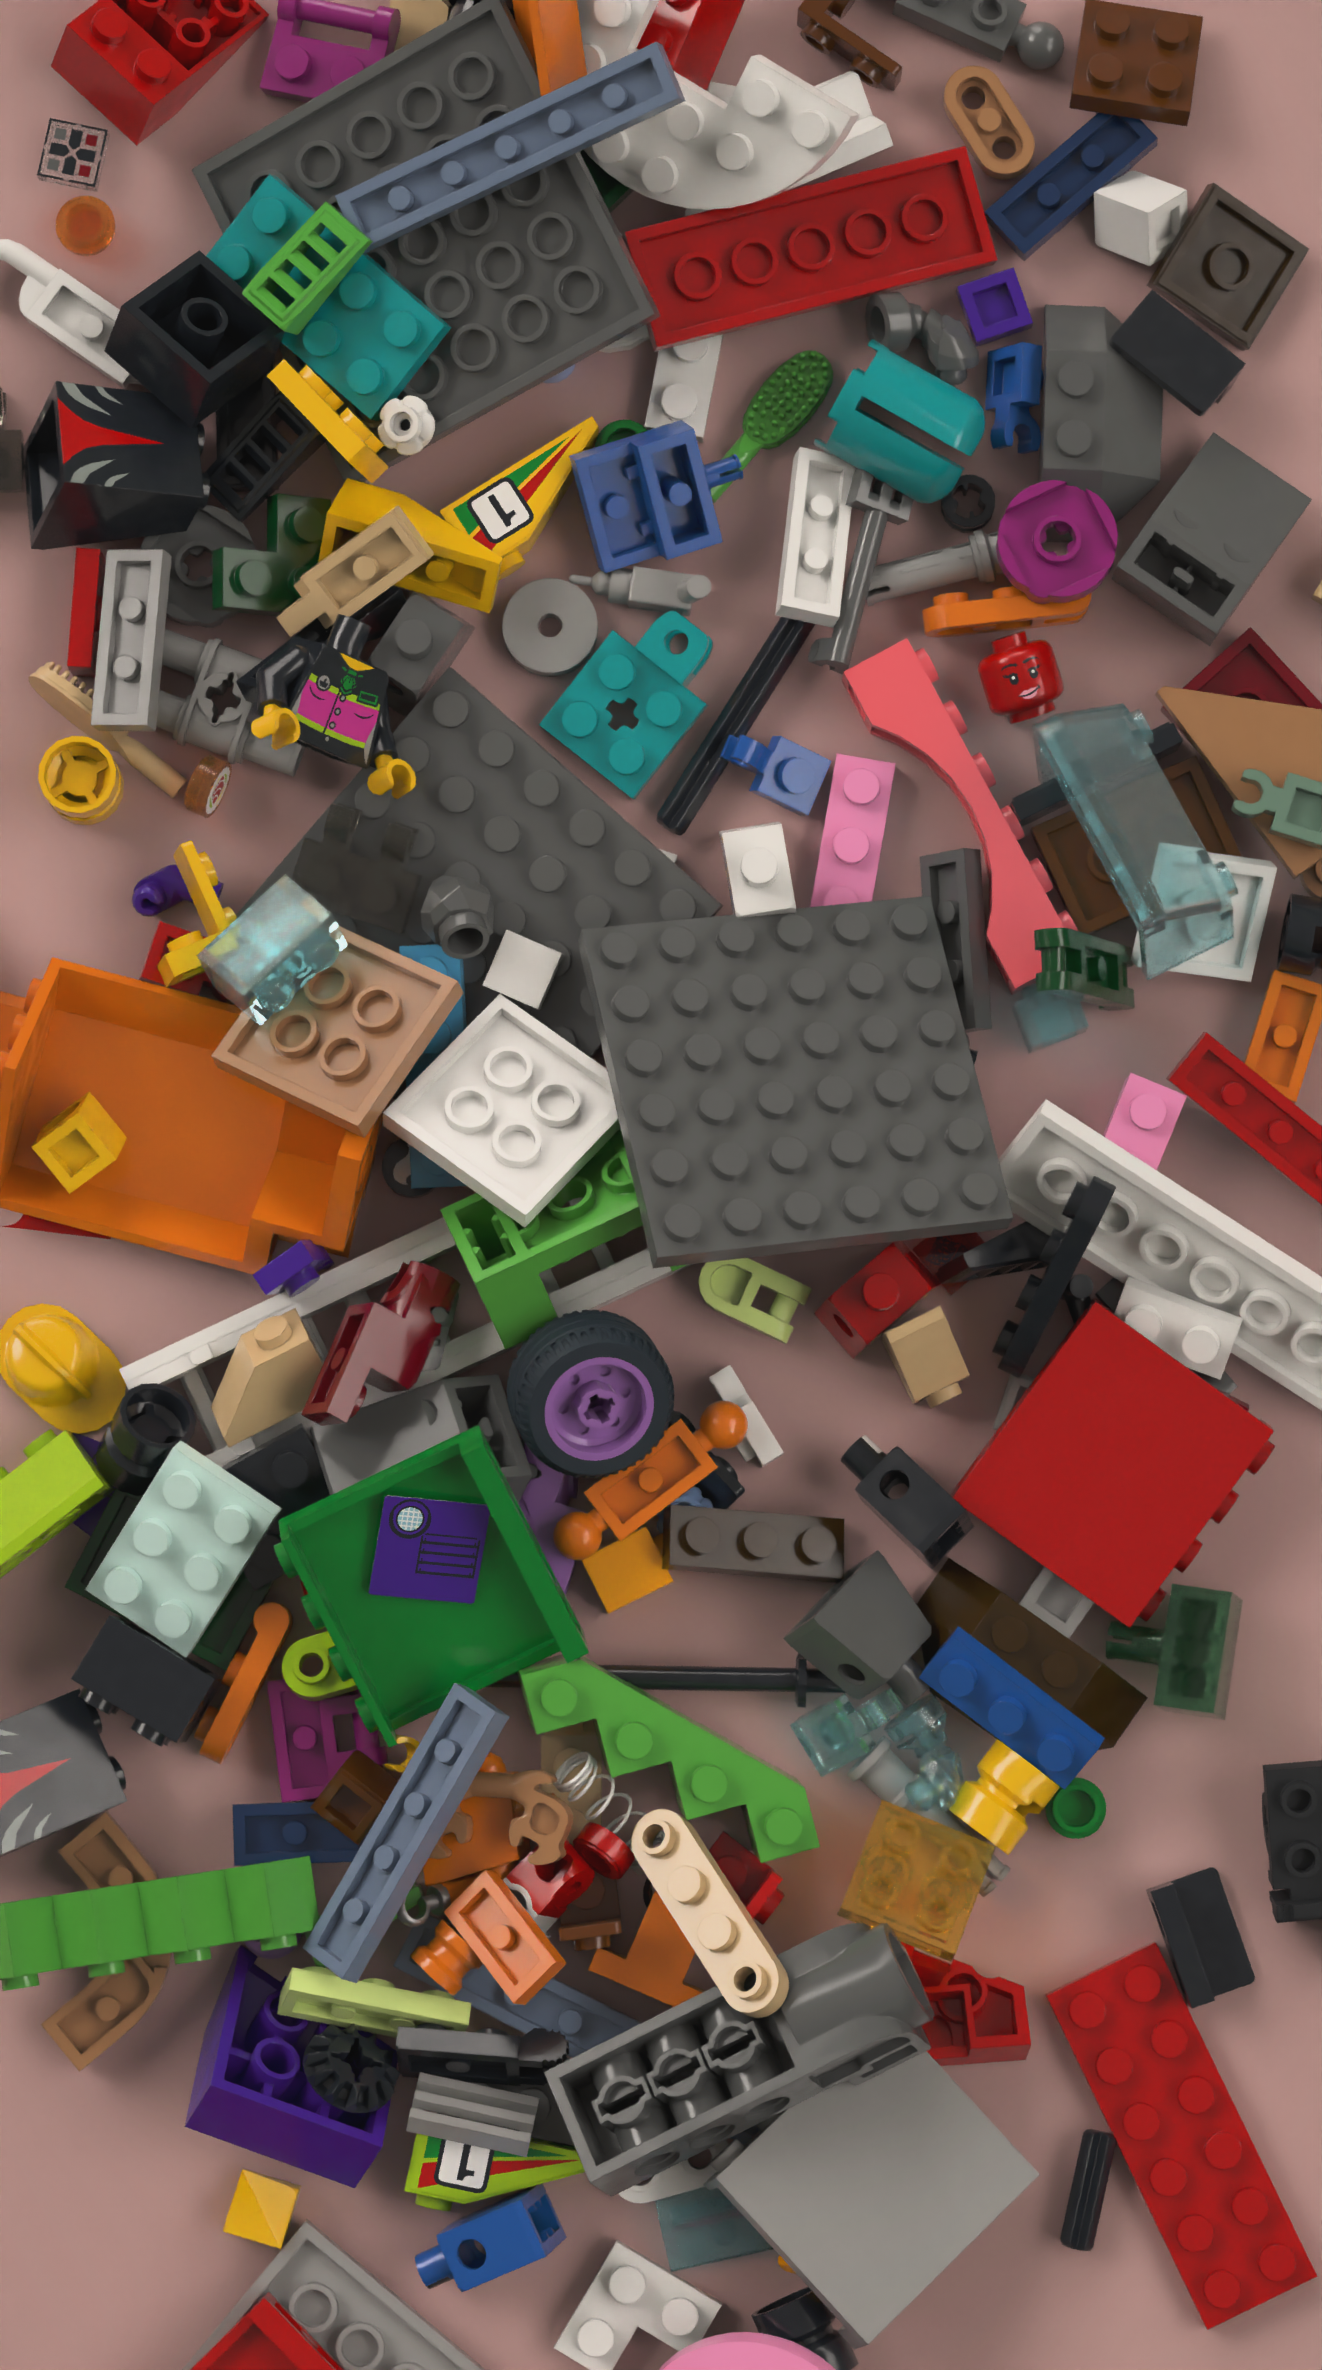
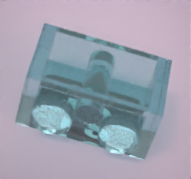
(272, 950)

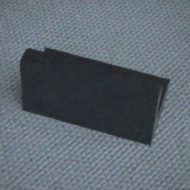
(1177, 354)
(1201, 1936)

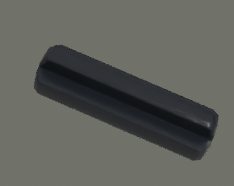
(1088, 2190)

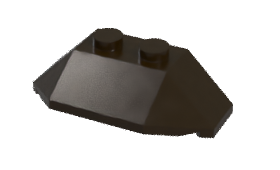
(1030, 1647)

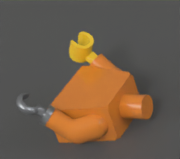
(486, 1850)

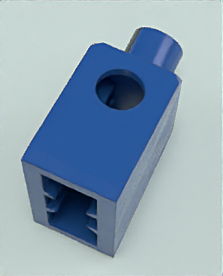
(510, 2230)

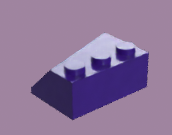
(256, 2090)

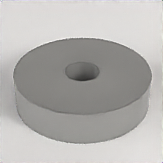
(545, 600)

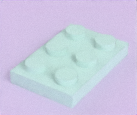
(183, 1548)

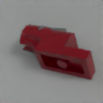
(385, 1343)

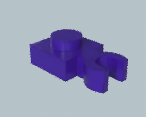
(294, 1269)

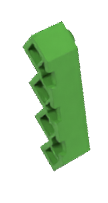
(645, 1732)
(156, 1918)

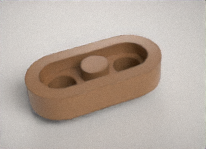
(990, 124)

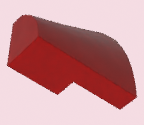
(974, 2015)

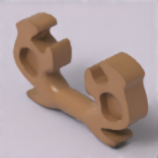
(544, 1821)

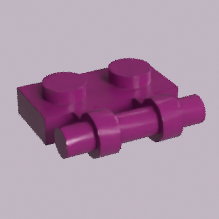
(308, 1740)

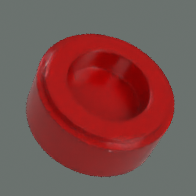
(604, 1851)

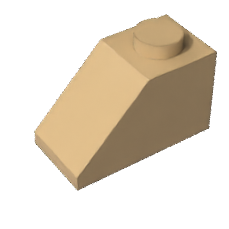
(927, 1358)
(266, 1377)

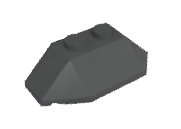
(1096, 412)

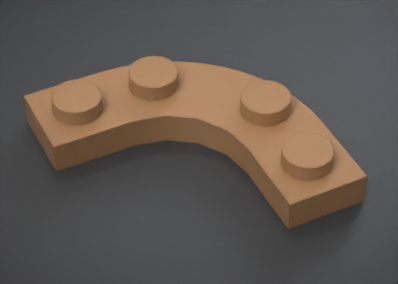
(113, 2002)

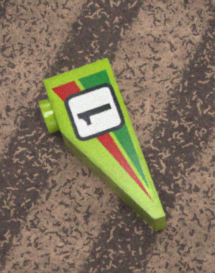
(465, 2173)

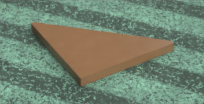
(1256, 735)

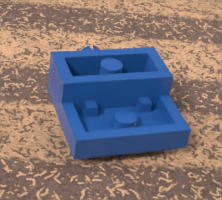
(650, 495)

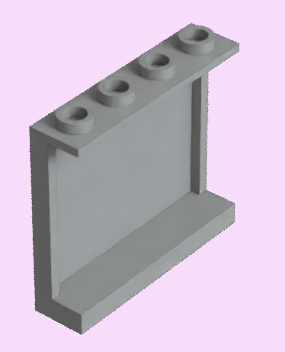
(874, 2188)

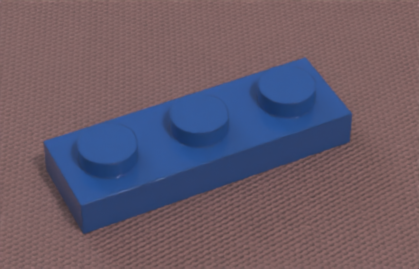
(1011, 1707)

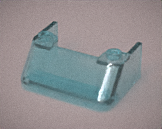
(1138, 831)

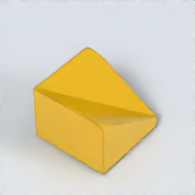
(262, 2208)

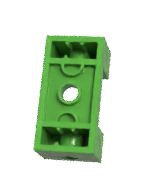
(508, 1258)

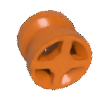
(446, 1957)

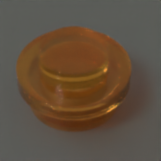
(85, 225)

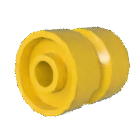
(81, 780)
(1003, 1797)

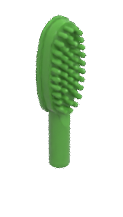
(781, 407)

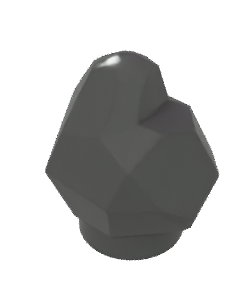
(458, 916)

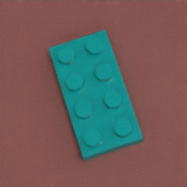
(367, 331)

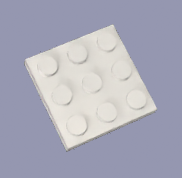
(508, 1110)

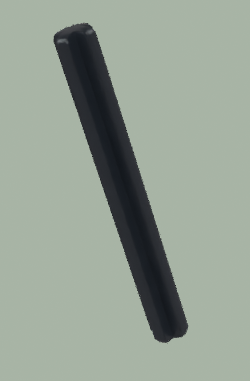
(734, 720)

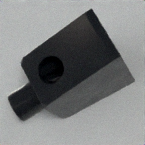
(922, 1518)

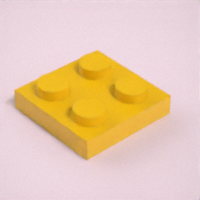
(319, 406)

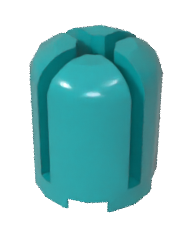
(916, 399)

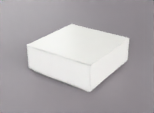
(523, 969)

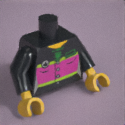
(332, 705)

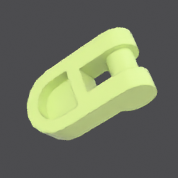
(733, 1285)

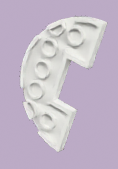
(709, 149)

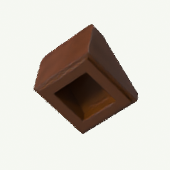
(355, 1796)

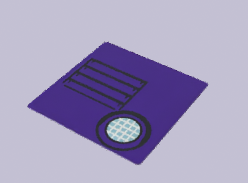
(429, 1549)

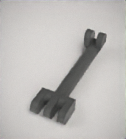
(878, 510)

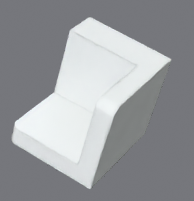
(1139, 216)

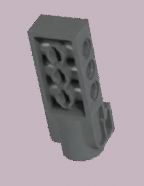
(716, 2072)

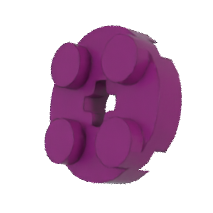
(1068, 510)

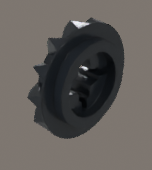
(334, 2078)

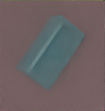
(705, 2229)

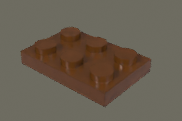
(1078, 872)

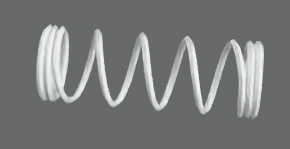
(580, 1780)

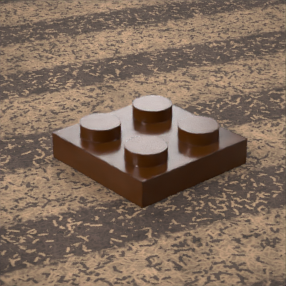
(1136, 62)

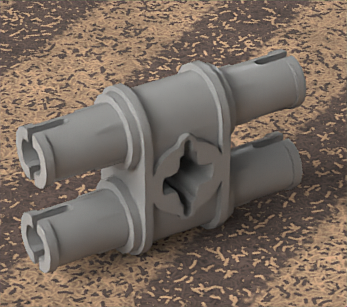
(195, 718)

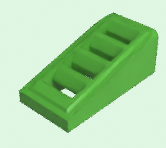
(291, 255)

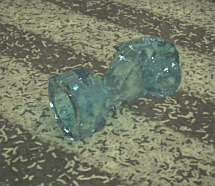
(940, 1773)

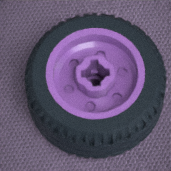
(590, 1394)

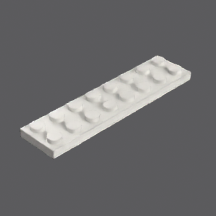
(1174, 1243)

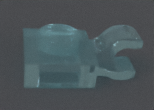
(839, 1733)

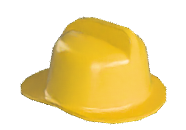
(60, 1368)

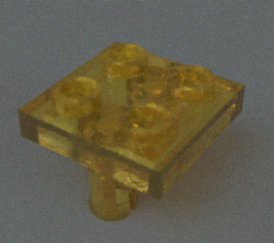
(917, 1880)

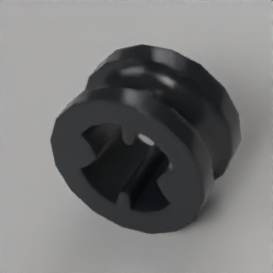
(986, 502)

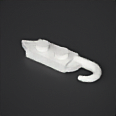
(66, 310)

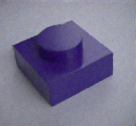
(994, 307)

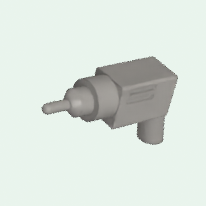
(648, 588)

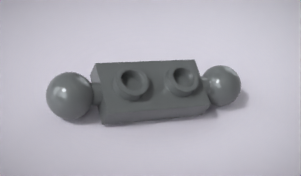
(987, 28)

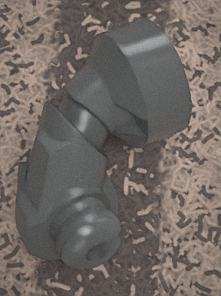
(896, 321)

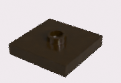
(1228, 267)

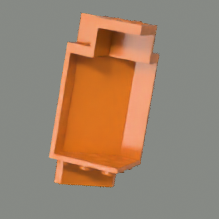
(206, 1156)

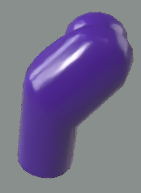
(162, 891)

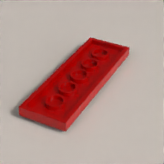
(812, 247)
(1181, 2135)

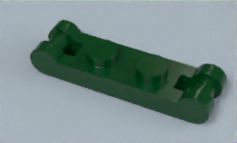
(1084, 968)

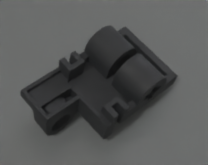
(1294, 1838)

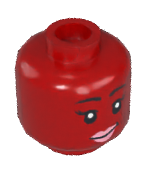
(1020, 677)

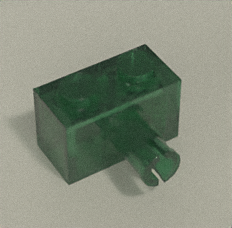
(1191, 1651)

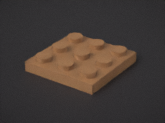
(344, 1035)

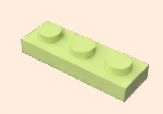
(370, 2004)

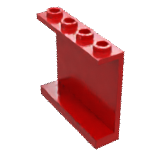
(1113, 1465)

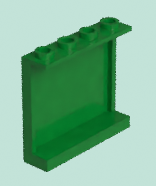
(415, 1649)

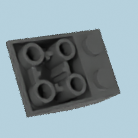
(1210, 539)
(417, 1421)

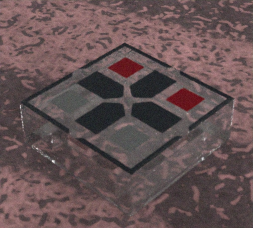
(73, 155)

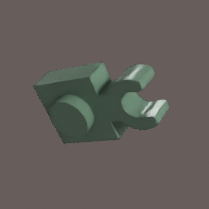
(1294, 807)

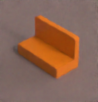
(553, 39)

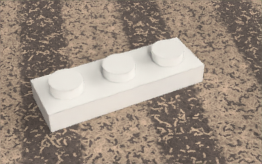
(815, 538)

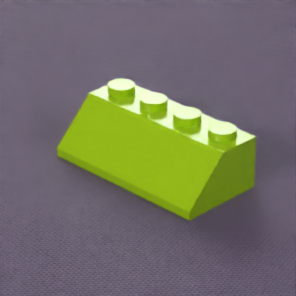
(46, 1495)

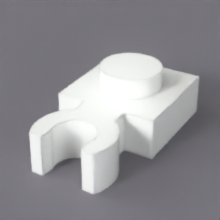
(759, 1439)

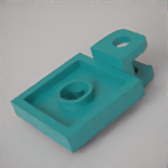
(650, 678)

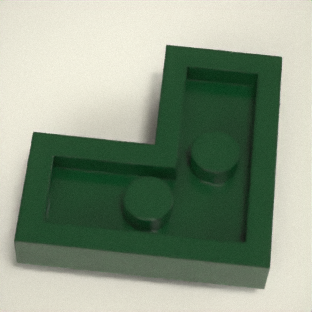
(264, 580)

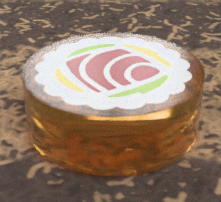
(207, 786)

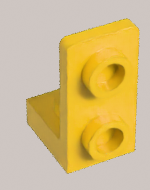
(199, 879)

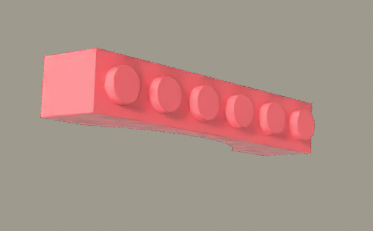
(902, 707)

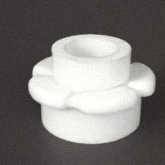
(421, 425)

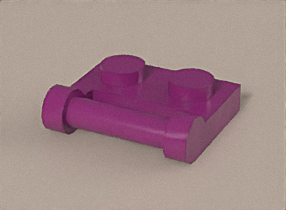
(307, 67)

